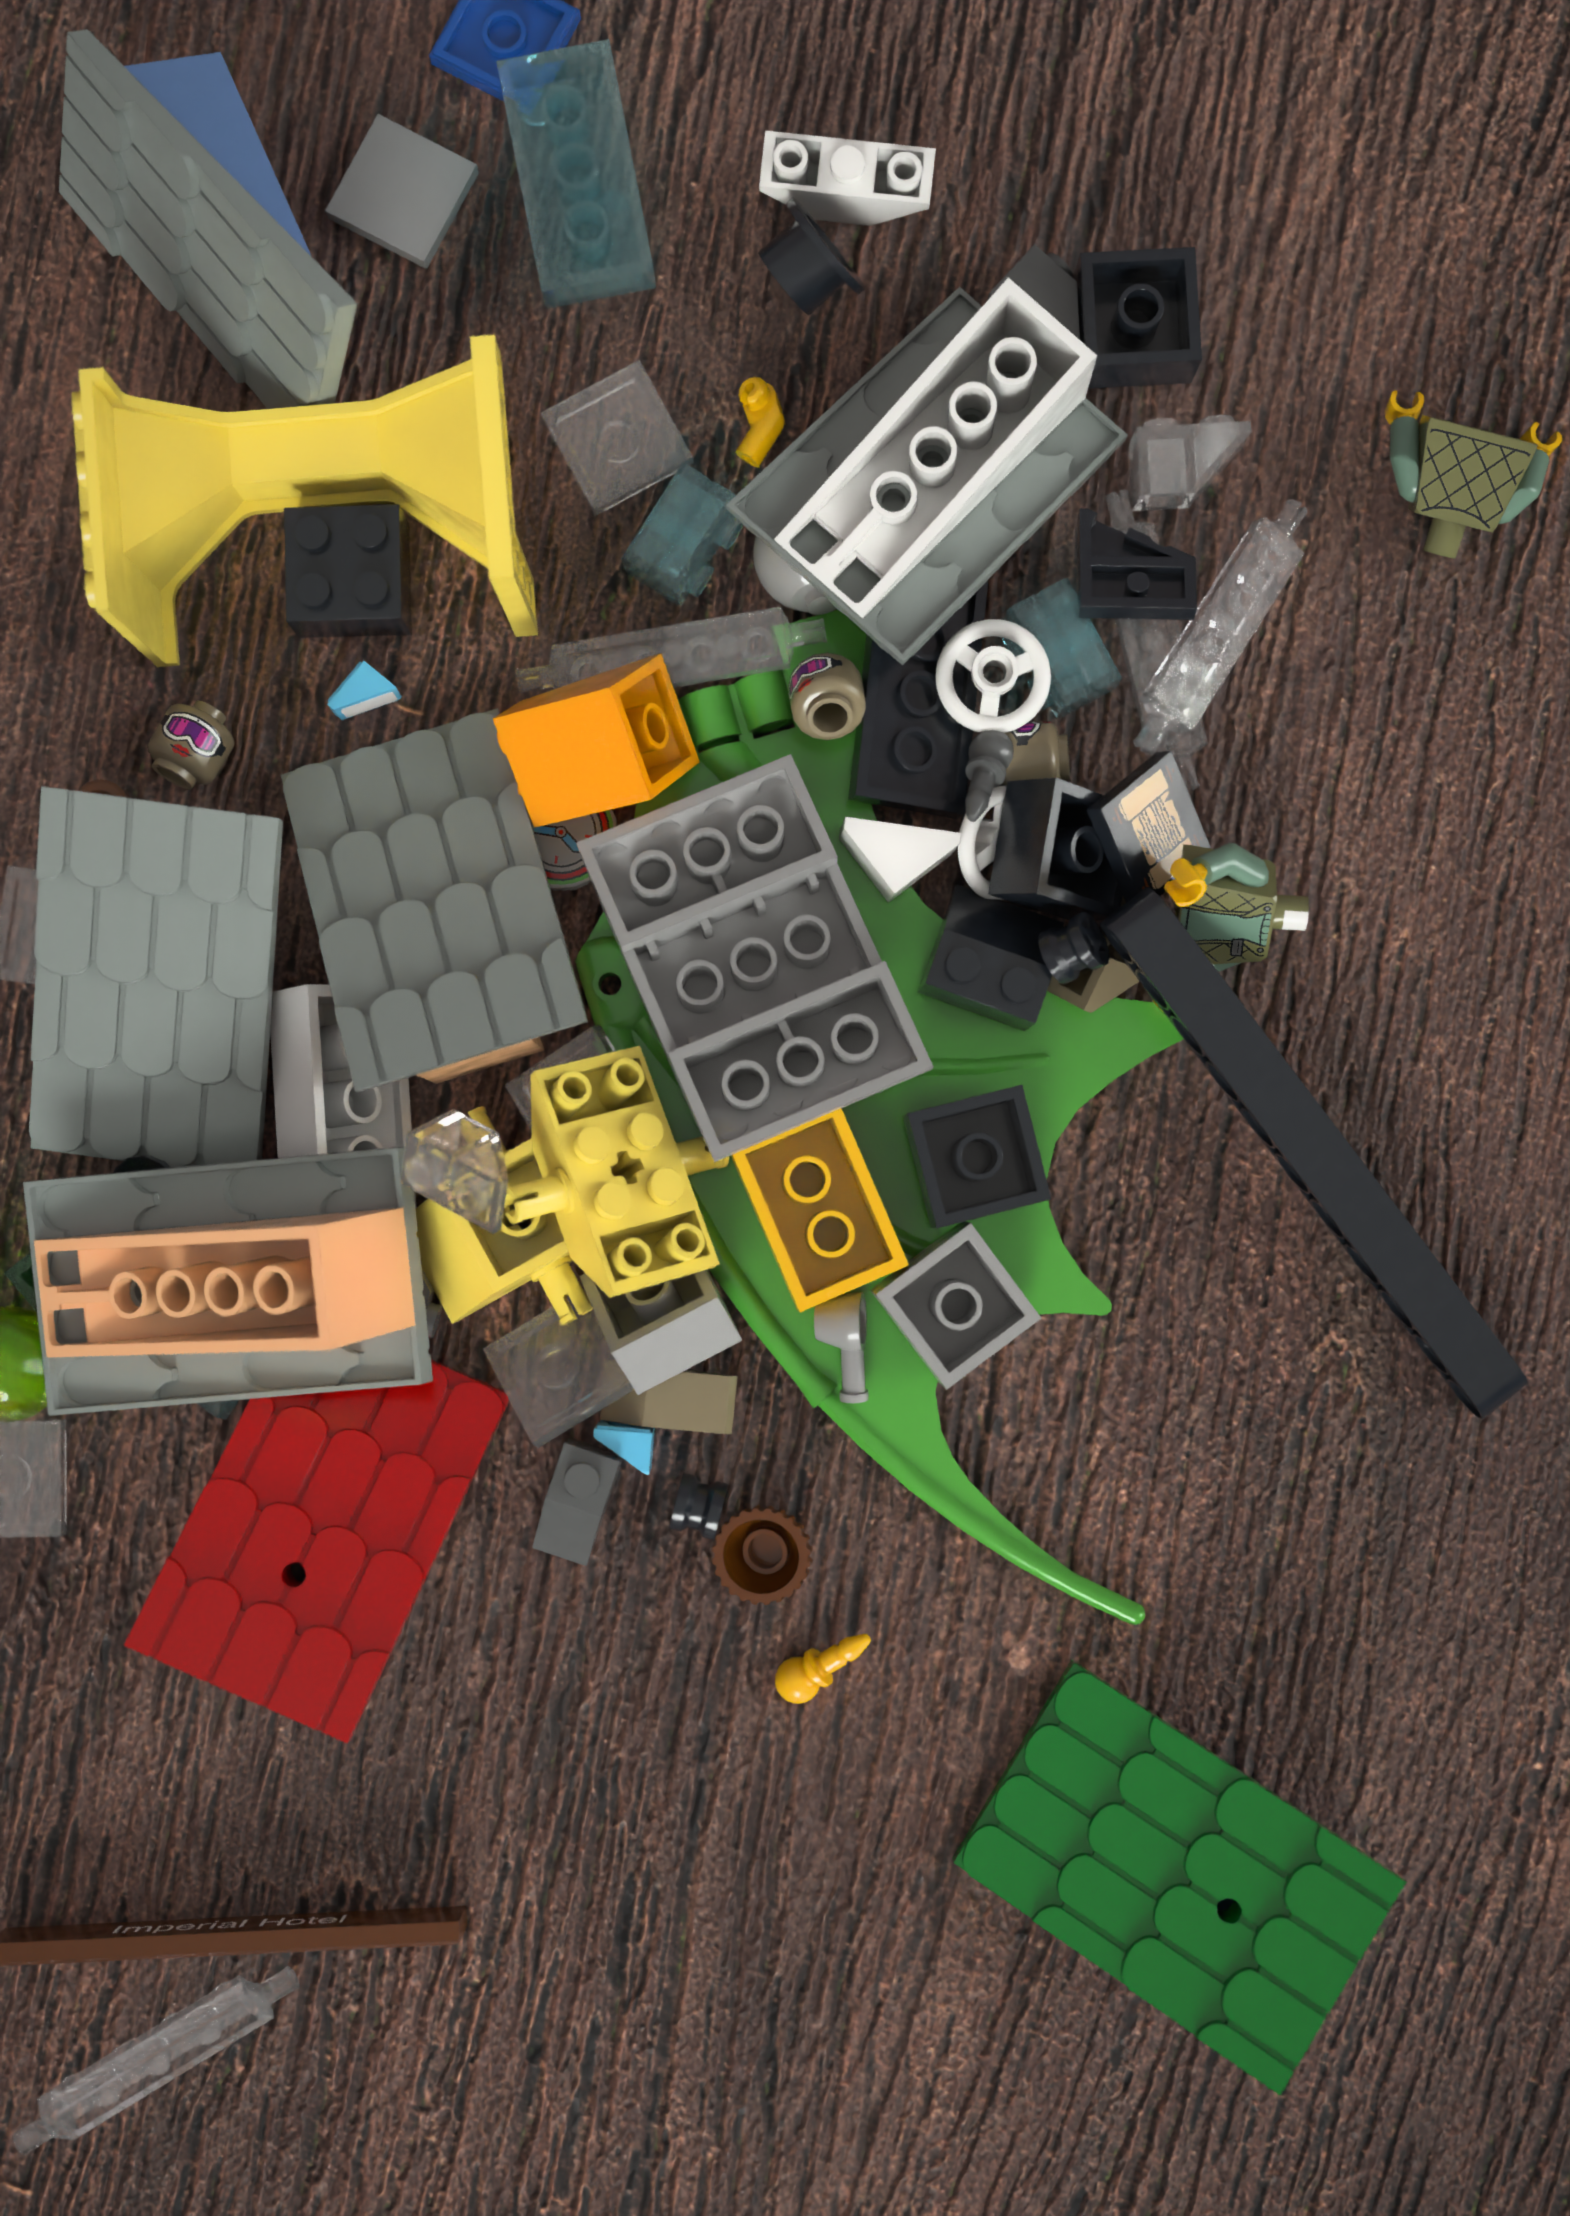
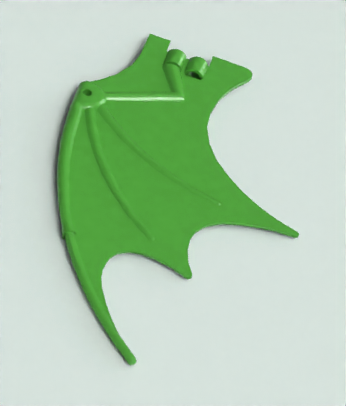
(1056, 1060)

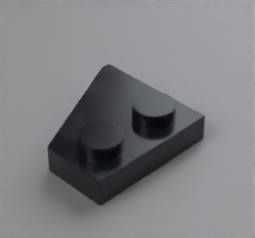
(1131, 575)

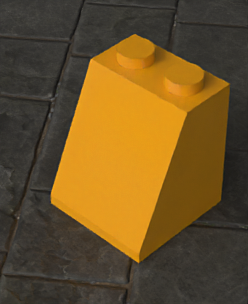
(597, 742)

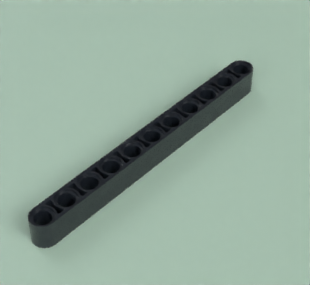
(1313, 1152)

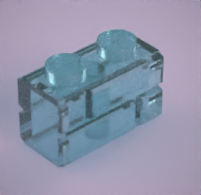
(682, 536)
(1074, 649)

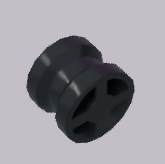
(1073, 948)
(698, 1506)

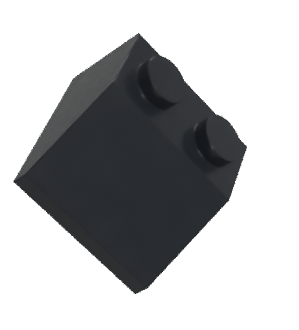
(989, 959)

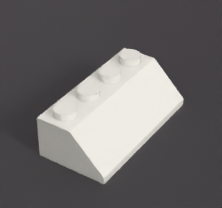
(314, 1085)

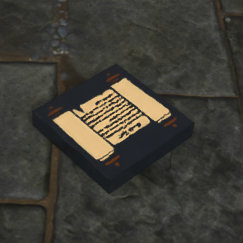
(1147, 824)

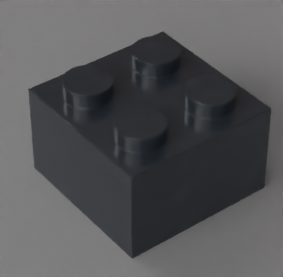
(1140, 316)
(347, 571)
(1051, 851)
(976, 1157)

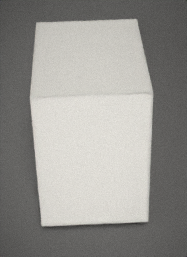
(896, 853)

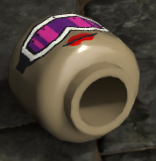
(826, 696)
(190, 744)
(1038, 753)

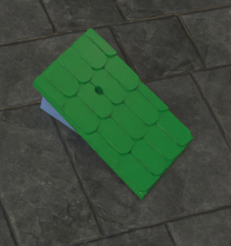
(1178, 1875)

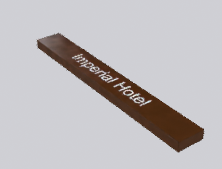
(232, 1936)

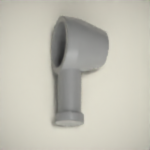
(844, 1325)

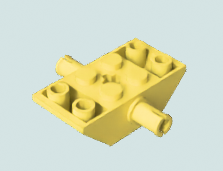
(615, 1174)
(477, 1267)

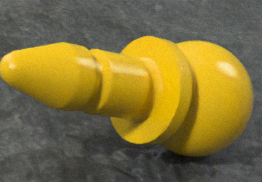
(801, 1677)

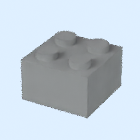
(955, 1304)
(663, 1326)

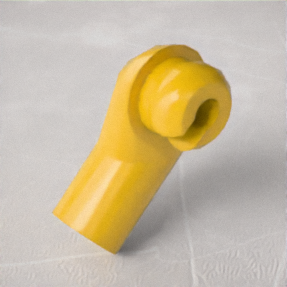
(764, 418)

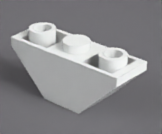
(847, 177)

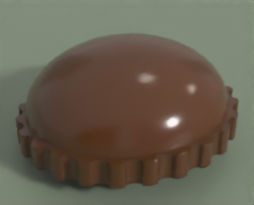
(762, 1555)

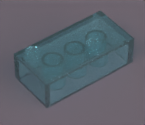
(576, 173)

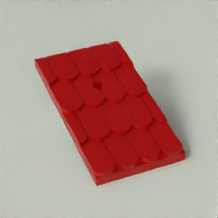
(353, 1494)

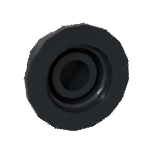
(808, 261)

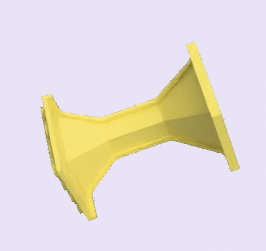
(176, 480)

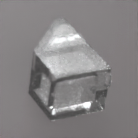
(1179, 462)
(458, 1168)

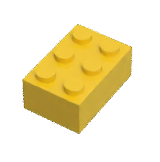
(819, 1210)

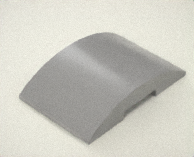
(752, 958)

